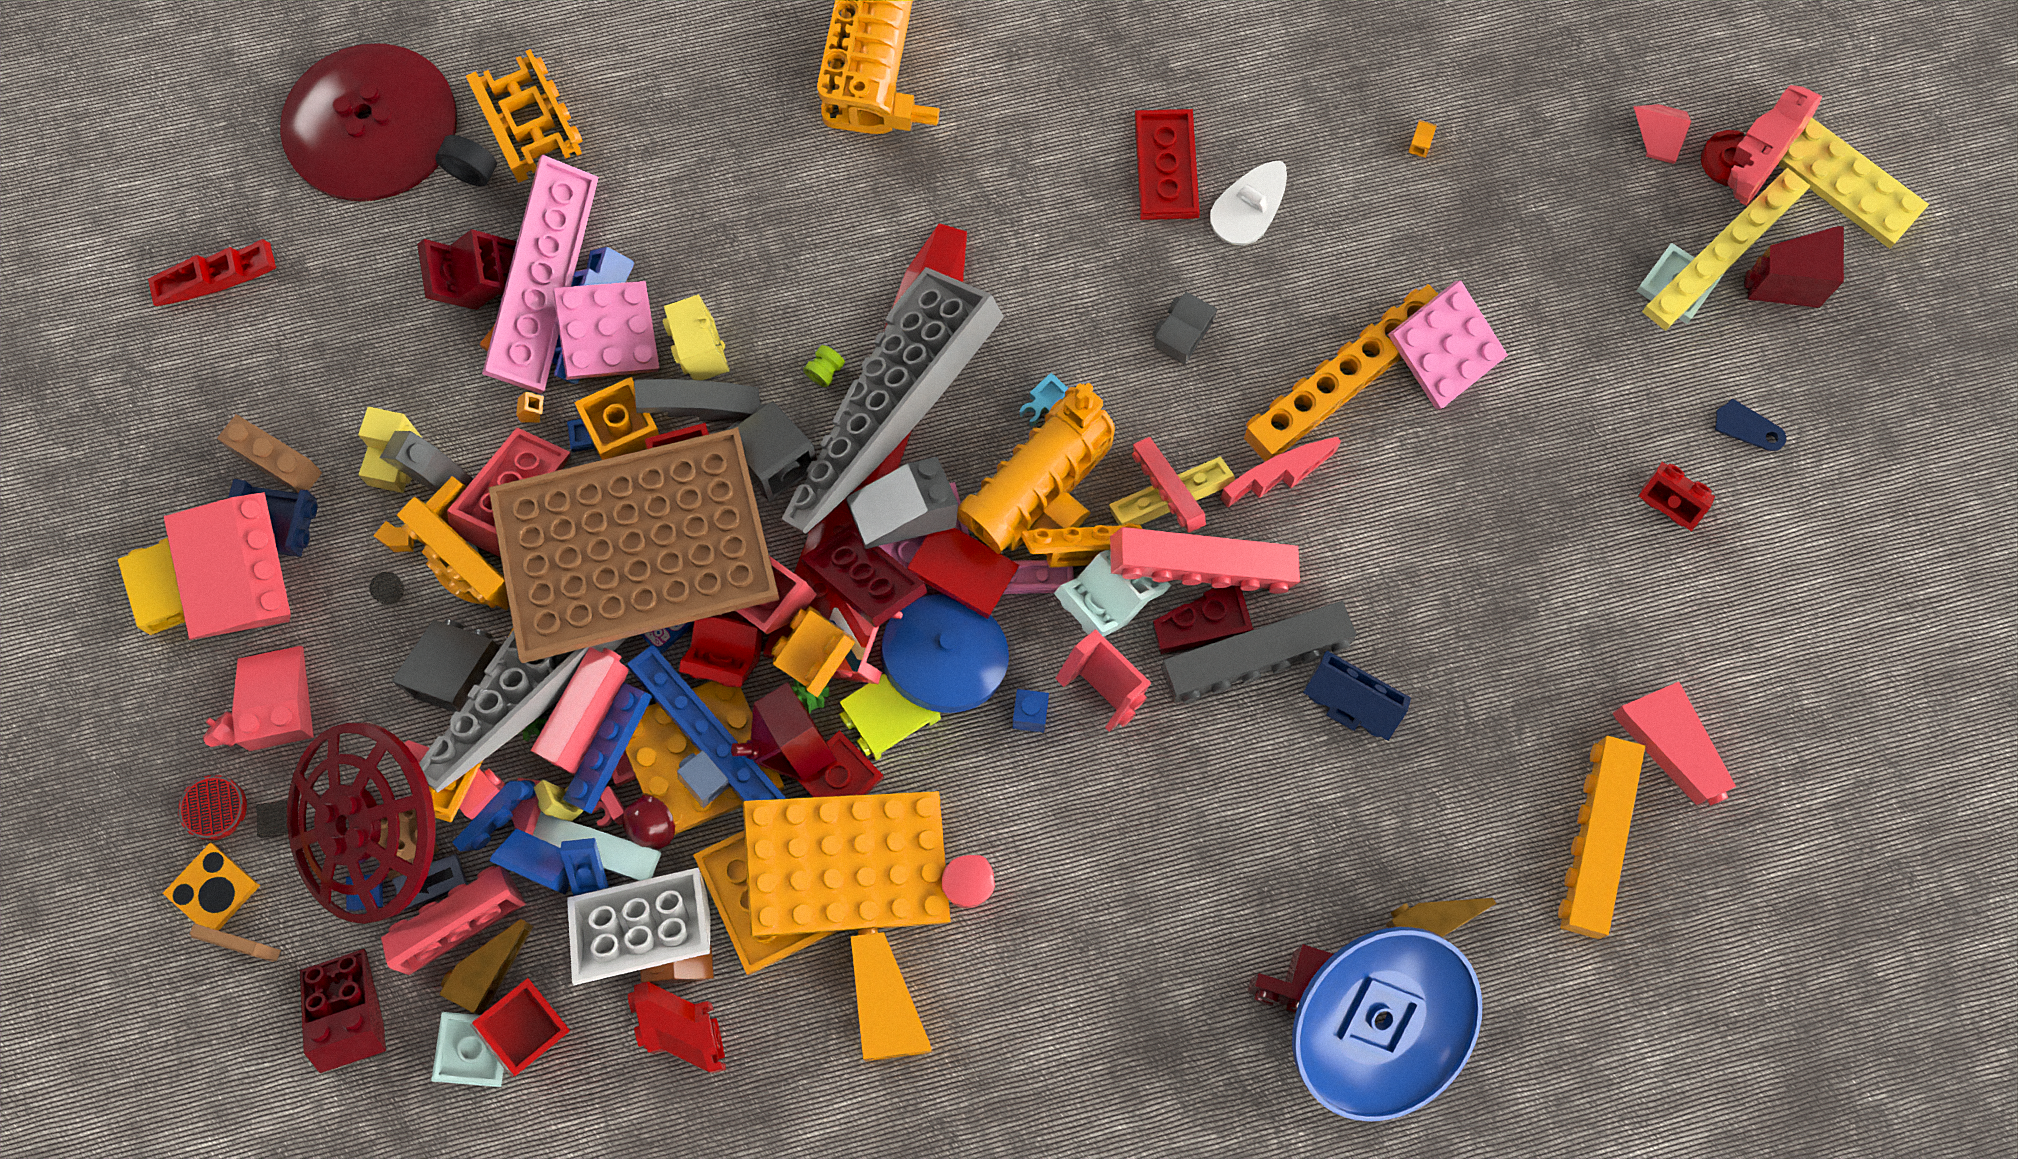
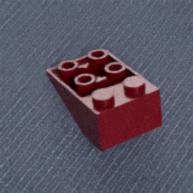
(340, 1012)

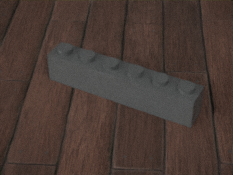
(1258, 652)

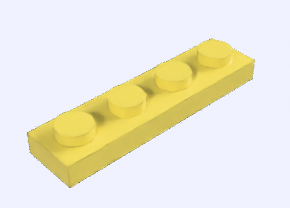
(1148, 505)

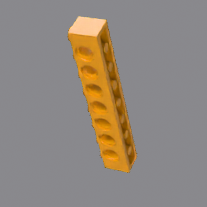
(1272, 442)

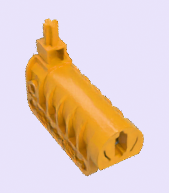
(872, 61)
(1048, 464)

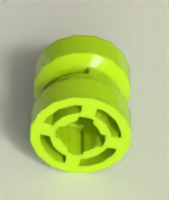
(824, 366)

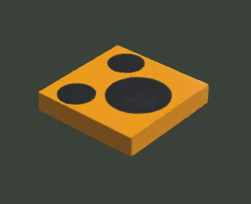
(211, 888)

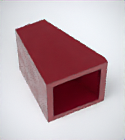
(1799, 270)

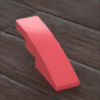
(1288, 466)

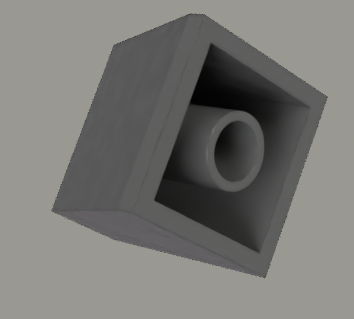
(774, 450)
(446, 664)

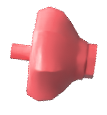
(220, 731)

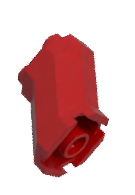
(677, 1027)

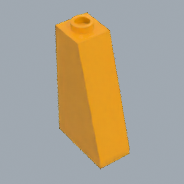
(885, 1008)

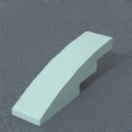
(616, 854)

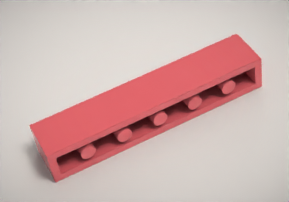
(1204, 560)

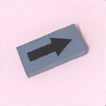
(441, 878)

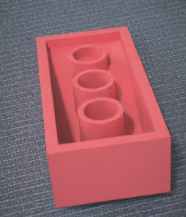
(517, 459)

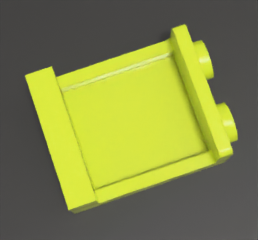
(883, 716)

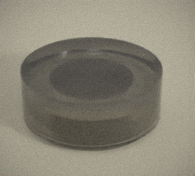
(386, 588)

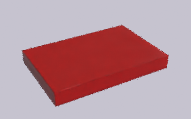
(963, 569)

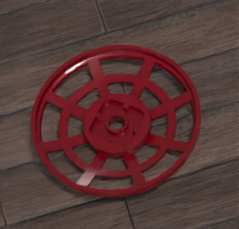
(362, 838)

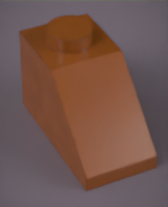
(680, 971)

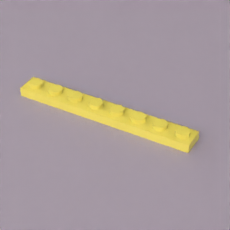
(1725, 249)

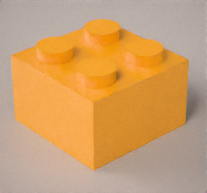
(613, 420)

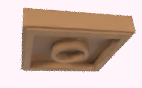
(234, 943)

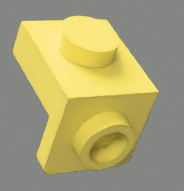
(552, 802)

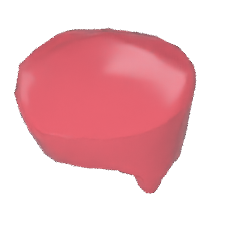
(968, 881)

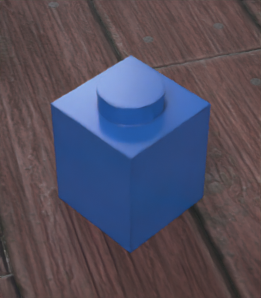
(1030, 710)

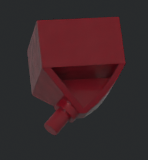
(785, 736)

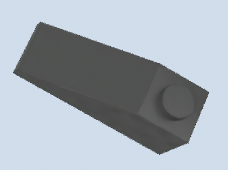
(422, 461)

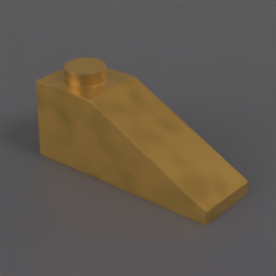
(1439, 916)
(481, 973)

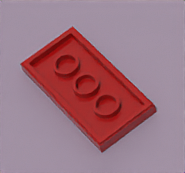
(1166, 164)

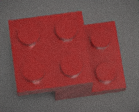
(723, 649)

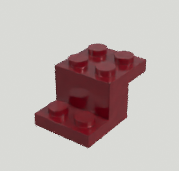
(467, 270)
(1302, 968)

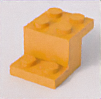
(812, 649)

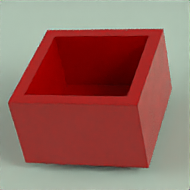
(520, 1027)

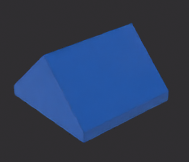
(533, 860)

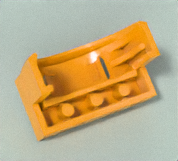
(449, 555)

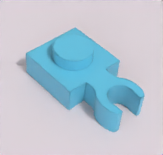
(1044, 397)

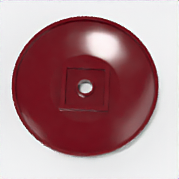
(375, 154)

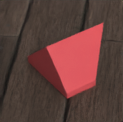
(1662, 130)

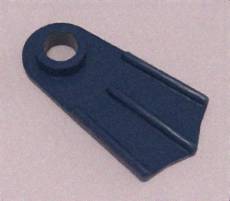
(1748, 426)

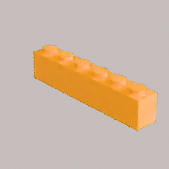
(1602, 837)

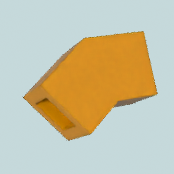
(1422, 138)
(529, 407)
(394, 538)

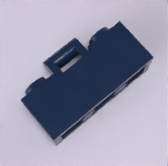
(1356, 697)

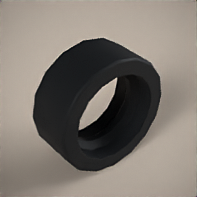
(466, 160)

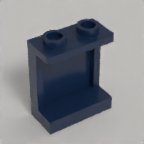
(288, 513)

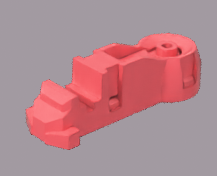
(1769, 141)

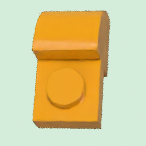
(1062, 513)

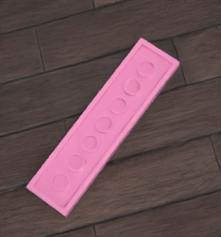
(542, 261)

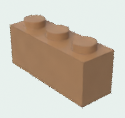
(269, 454)

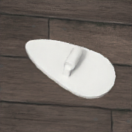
(1249, 204)

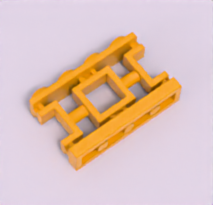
(503, 123)

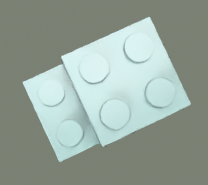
(1106, 599)

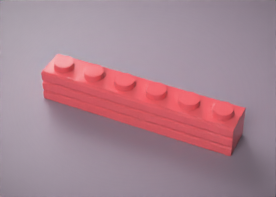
(1169, 485)

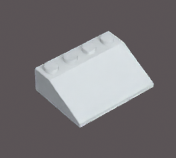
(638, 925)

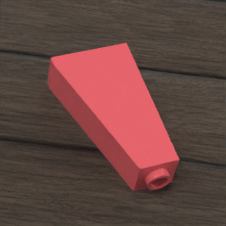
(581, 710)
(1677, 743)

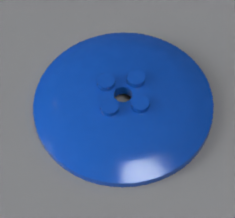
(1415, 1052)

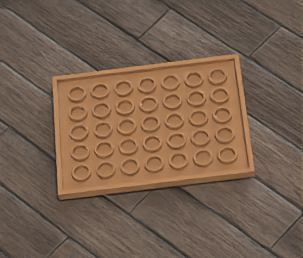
(631, 545)

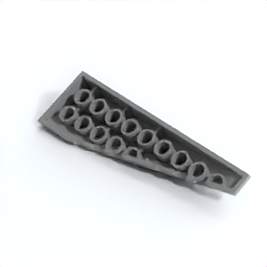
(914, 361)
(500, 708)

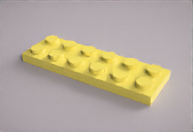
(1853, 184)

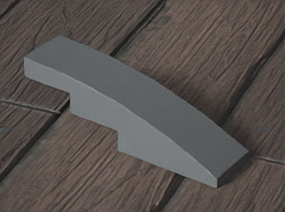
(696, 398)

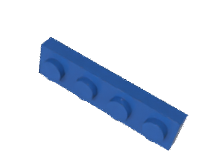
(607, 747)

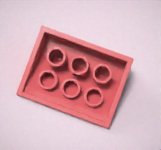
(227, 566)

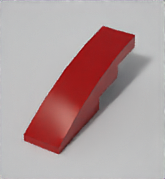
(206, 276)

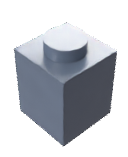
(702, 778)

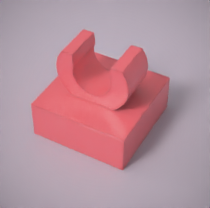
(613, 808)

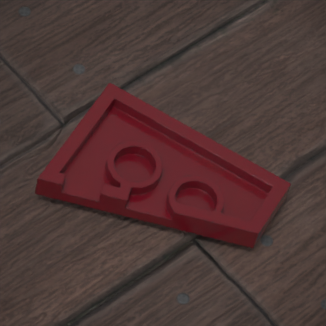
(1207, 620)

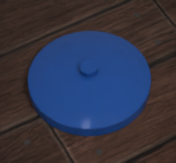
(944, 655)

